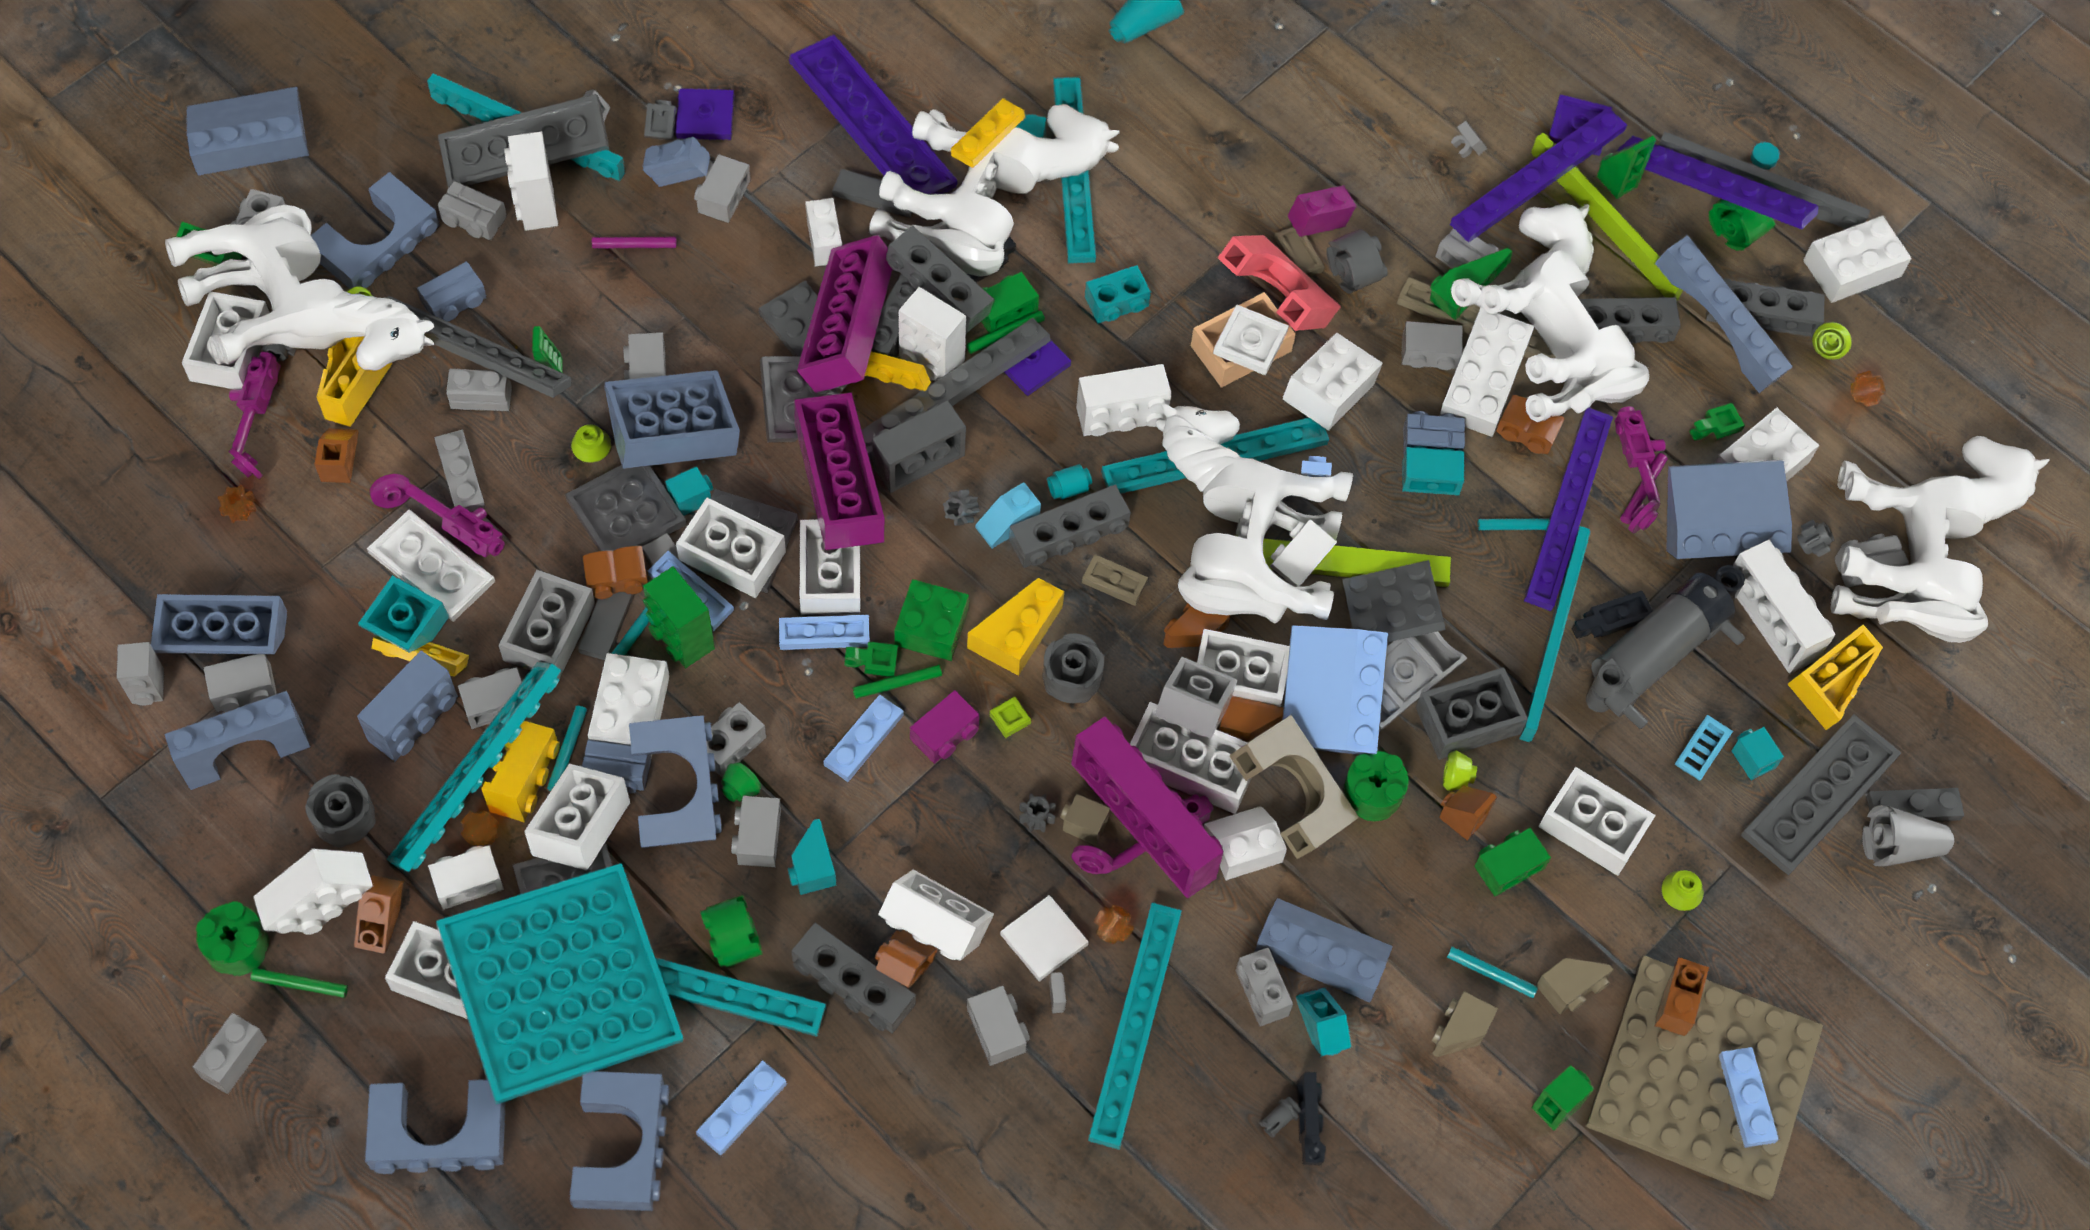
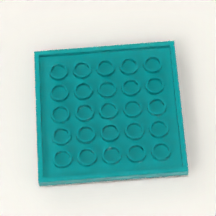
(559, 982)

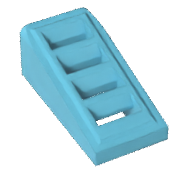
(1715, 728)

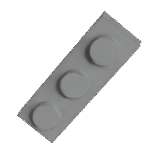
(459, 470)

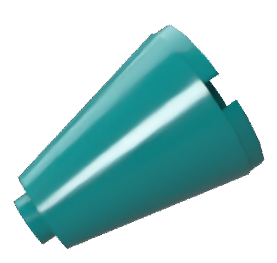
(1142, 17)

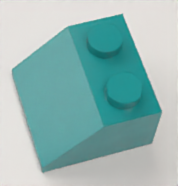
(404, 615)

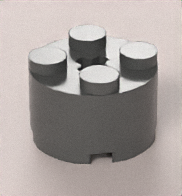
(1356, 260)
(1072, 684)
(341, 826)

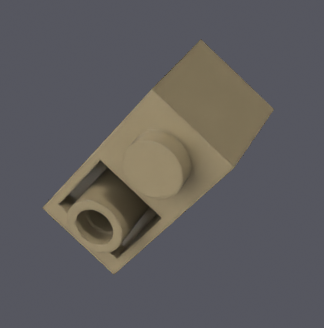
(1571, 981)
(1466, 1027)

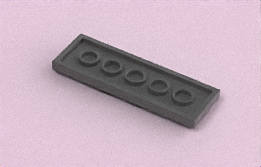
(567, 131)
(1820, 794)

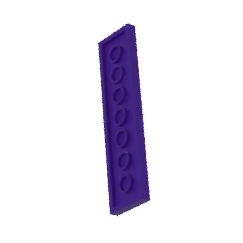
(870, 116)

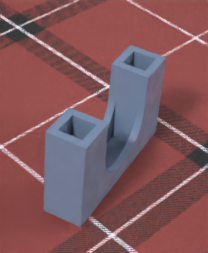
(361, 264)
(268, 719)
(687, 739)
(476, 1145)
(633, 1183)

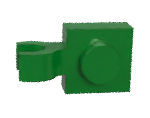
(1720, 421)
(878, 658)

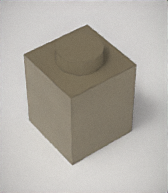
(1085, 819)

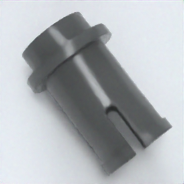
(1280, 1116)

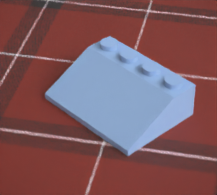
(1336, 687)

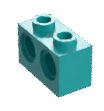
(1115, 289)

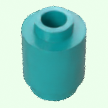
(1069, 482)

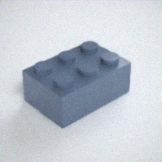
(408, 706)

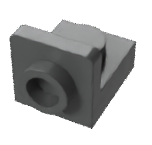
(660, 120)

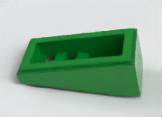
(545, 351)

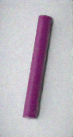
(634, 242)
(1640, 493)

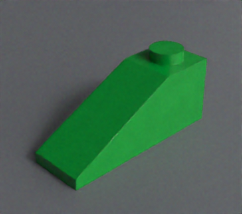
(1624, 169)
(1480, 271)

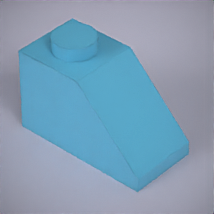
(1006, 511)

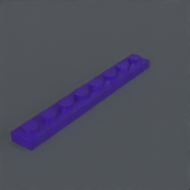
(1538, 175)
(1728, 186)
(1568, 509)

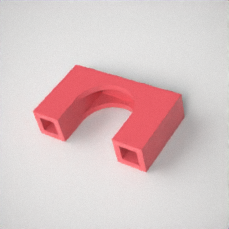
(1305, 303)

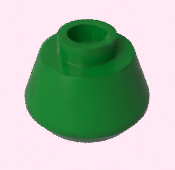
(739, 782)

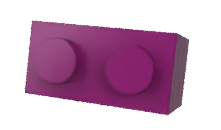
(1321, 211)
(945, 727)

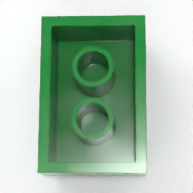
(678, 618)

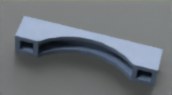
(1756, 352)

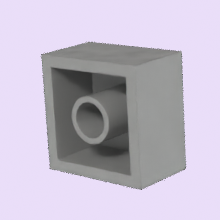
(1196, 697)

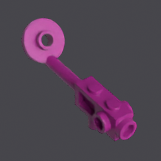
(253, 400)
(1640, 454)
(467, 527)
(1099, 862)

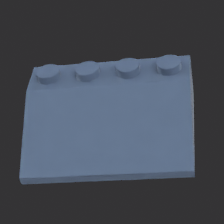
(246, 131)
(671, 419)
(1727, 508)

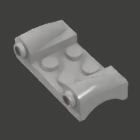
(1413, 668)

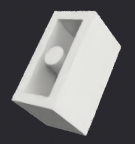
(822, 229)
(1303, 553)
(465, 876)

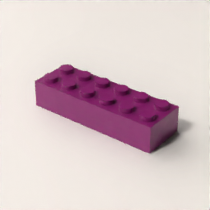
(846, 315)
(839, 471)
(1147, 807)

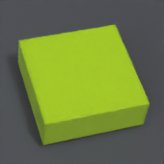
(1010, 717)

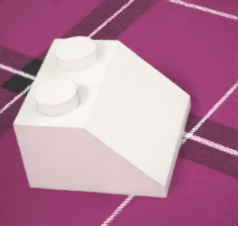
(1248, 842)

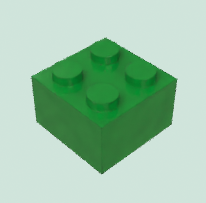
(931, 620)

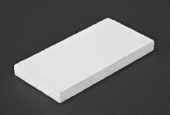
(431, 563)

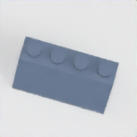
(218, 624)
(1324, 950)

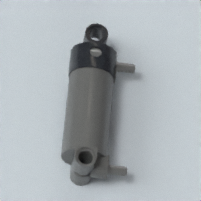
(1663, 639)

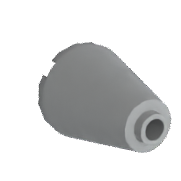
(1903, 837)

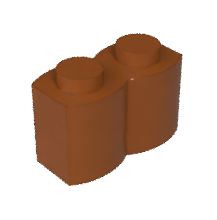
(1519, 427)
(615, 571)
(905, 958)

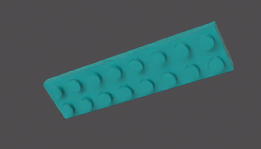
(467, 775)

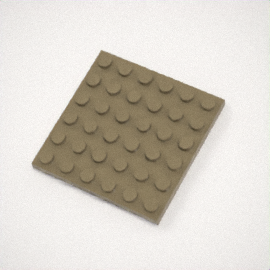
(1671, 1088)

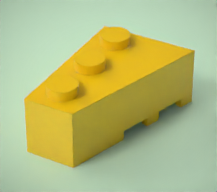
(345, 384)
(1018, 626)
(1835, 677)
(521, 772)

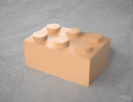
(1207, 334)

